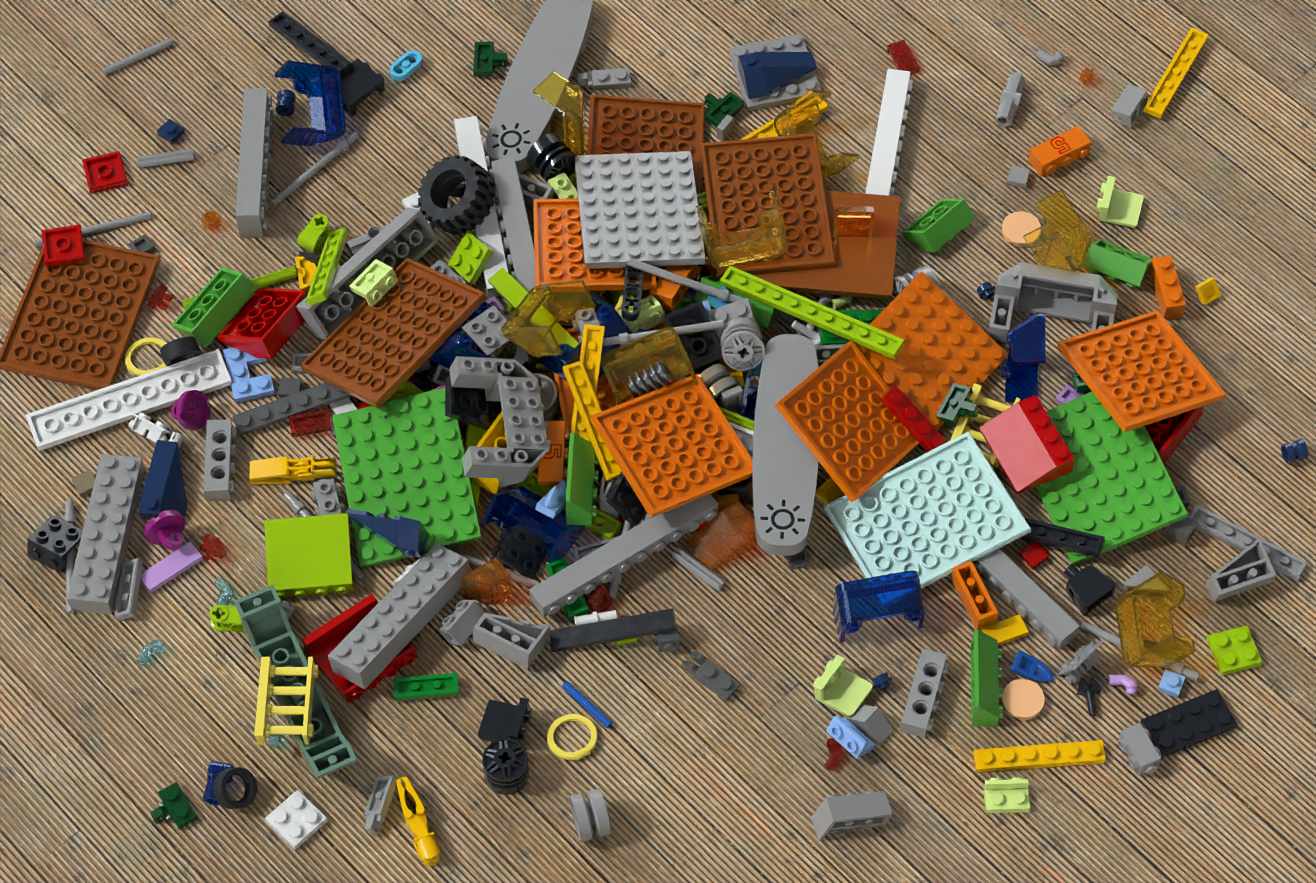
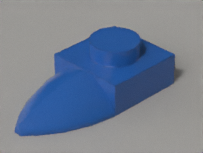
(1030, 668)

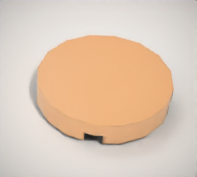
(1017, 225)
(1023, 699)

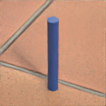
(587, 704)

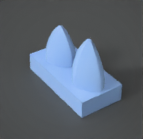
(553, 501)

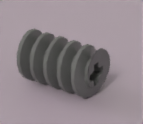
(650, 380)

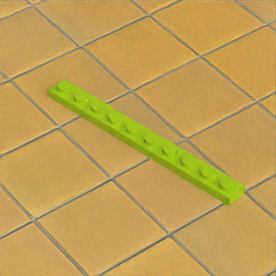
(812, 312)

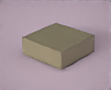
(84, 483)

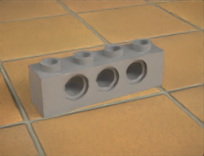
(215, 488)
(915, 723)

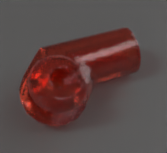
(836, 754)

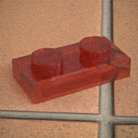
(903, 57)
(310, 423)

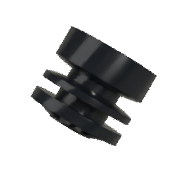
(551, 157)
(509, 776)

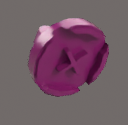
(192, 410)
(165, 529)

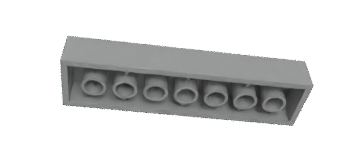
(254, 163)
(403, 238)
(106, 534)
(399, 616)

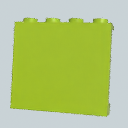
(309, 555)

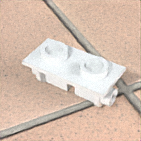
(142, 424)

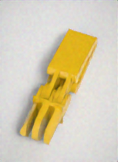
(285, 470)
(424, 841)

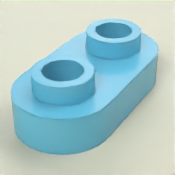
(404, 65)

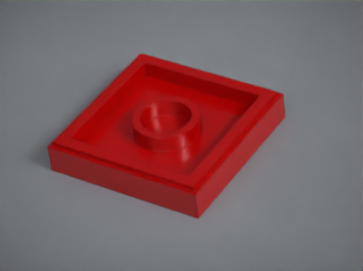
(104, 172)
(63, 245)

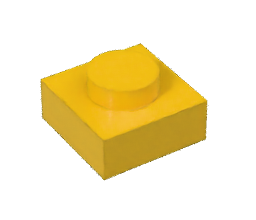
(1208, 291)

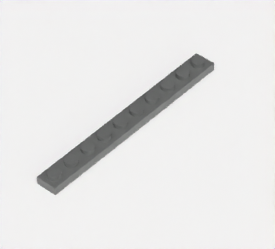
(293, 405)

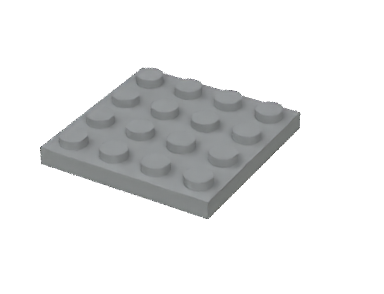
(781, 95)

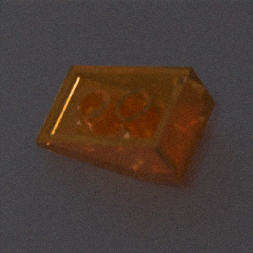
(724, 537)

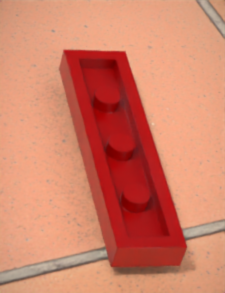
(912, 419)

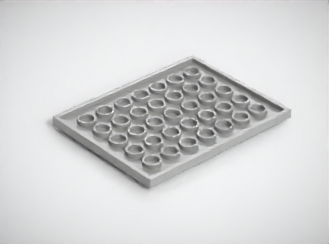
(638, 209)

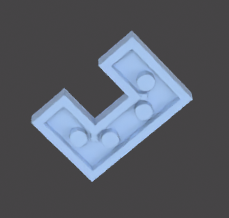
(242, 385)

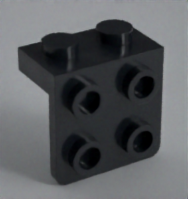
(53, 543)
(520, 551)
(505, 720)

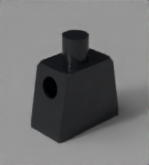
(1088, 588)

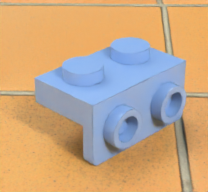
(849, 737)

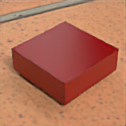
(1034, 555)

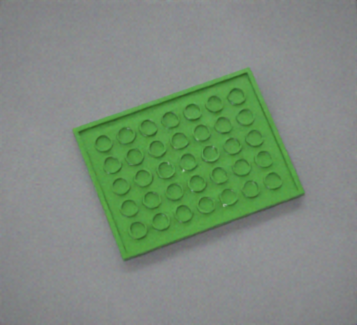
(408, 466)
(1115, 479)

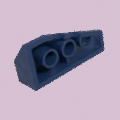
(768, 70)
(164, 482)
(401, 532)

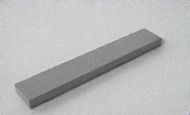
(1240, 539)

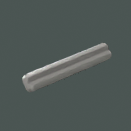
(166, 158)
(698, 569)

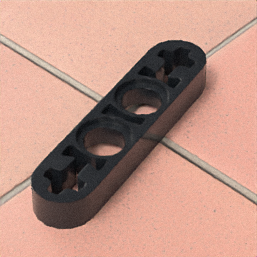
(630, 288)

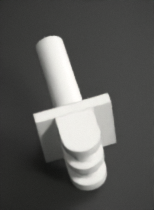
(808, 331)

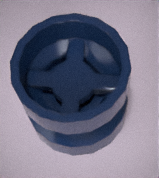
(285, 104)
(1294, 451)

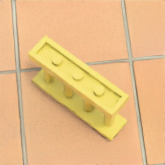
(962, 425)
(268, 690)

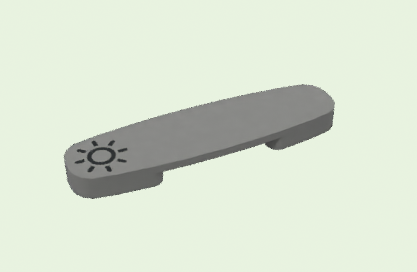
(550, 45)
(782, 463)

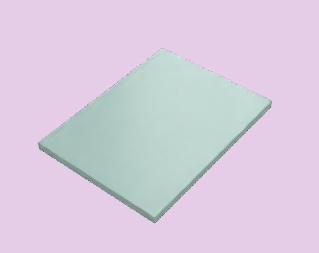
(929, 515)

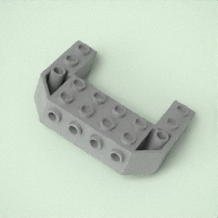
(1052, 292)
(522, 416)

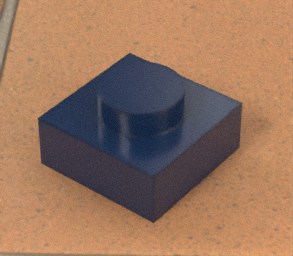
(170, 131)

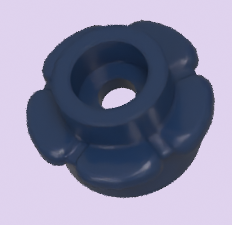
(986, 290)
(882, 681)

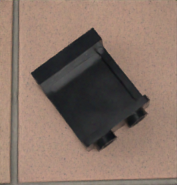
(359, 84)

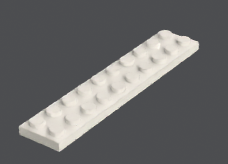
(117, 402)

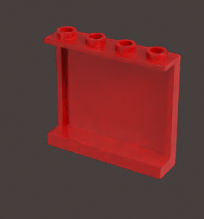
(330, 635)

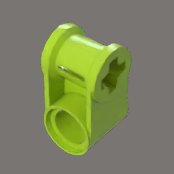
(315, 233)
(228, 620)

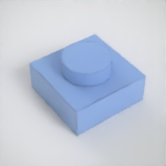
(1171, 683)

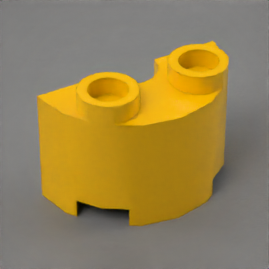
(306, 272)

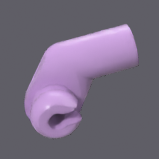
(1130, 684)

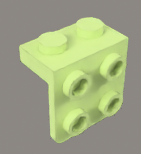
(1119, 205)
(841, 688)

